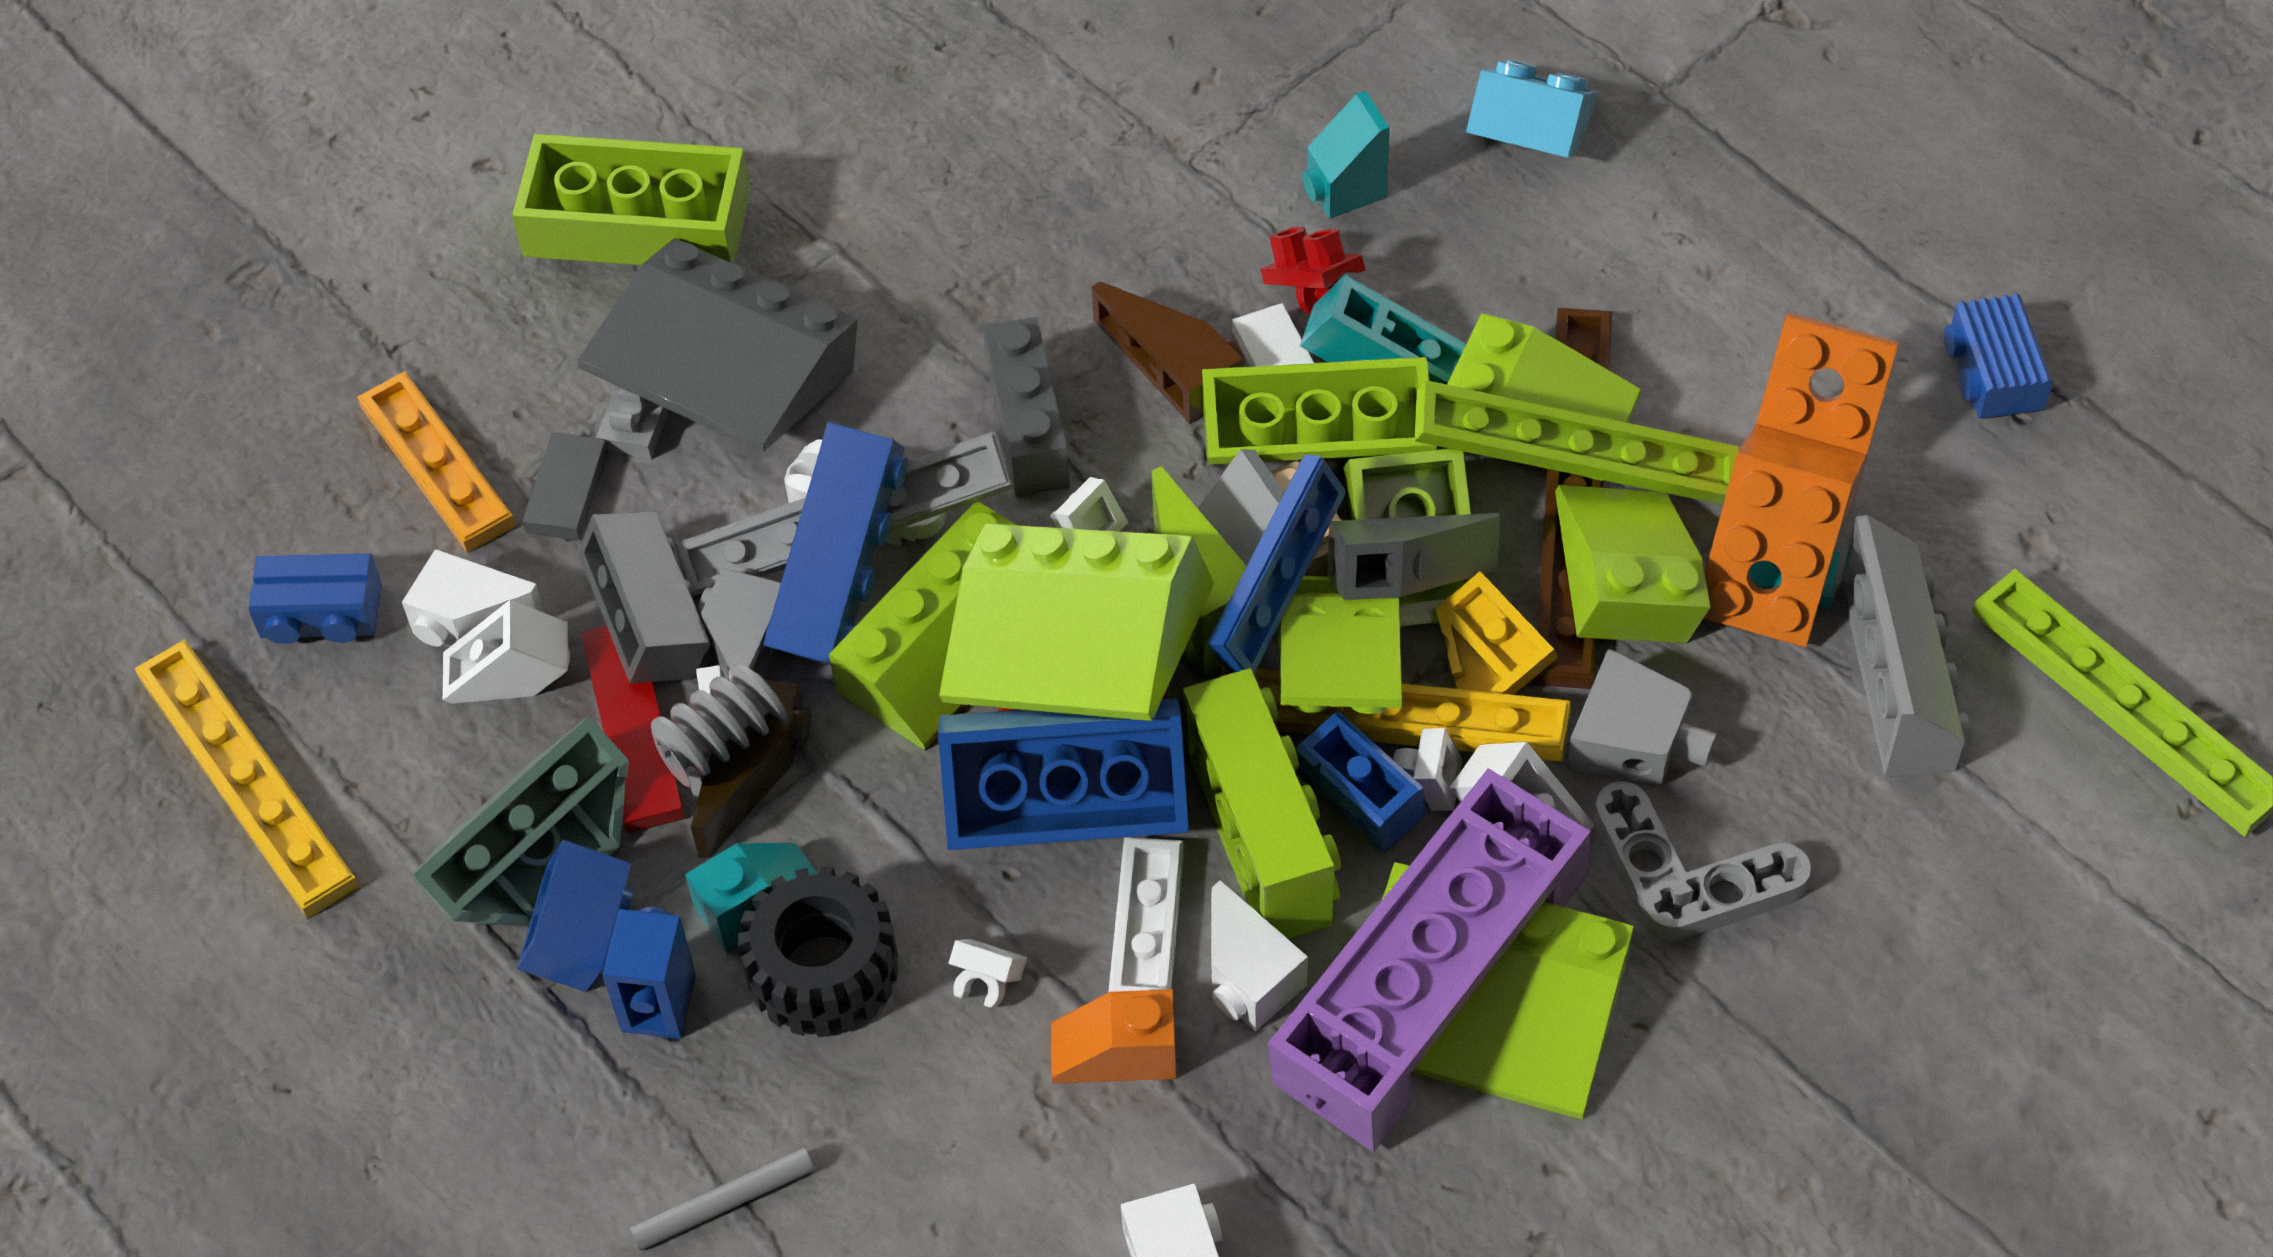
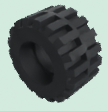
(809, 910)

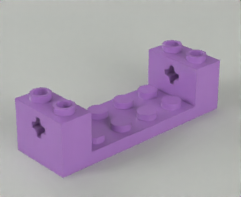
(1424, 956)

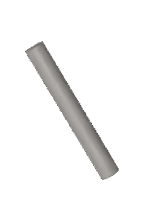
(721, 1199)

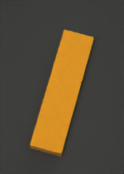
(436, 462)

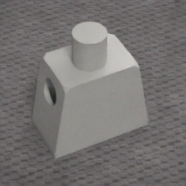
(1636, 725)

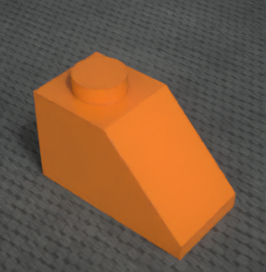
(1116, 1039)

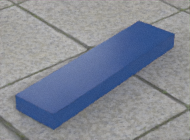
(1277, 566)

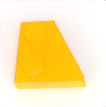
(1490, 640)

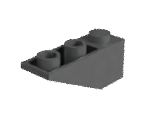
(1409, 553)

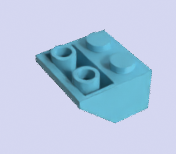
(1531, 110)

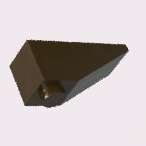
(745, 779)

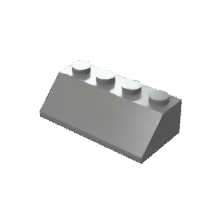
(1902, 653)

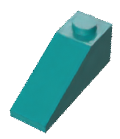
(1363, 325)

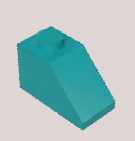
(1349, 159)
(730, 880)

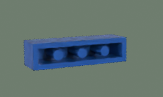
(836, 542)

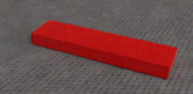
(626, 719)

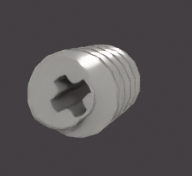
(714, 720)

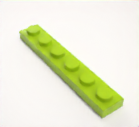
(1573, 442)
(2128, 701)

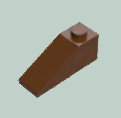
(1164, 345)

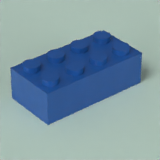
(1060, 777)

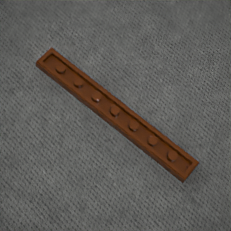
(1589, 335)

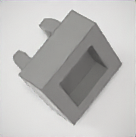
(632, 425)

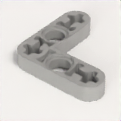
(1676, 886)

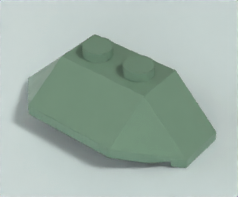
(499, 855)

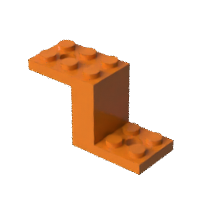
(1797, 478)

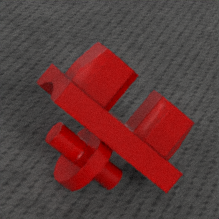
(1309, 263)

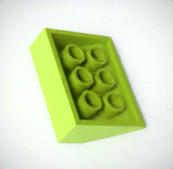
(1073, 620)
(1538, 1014)

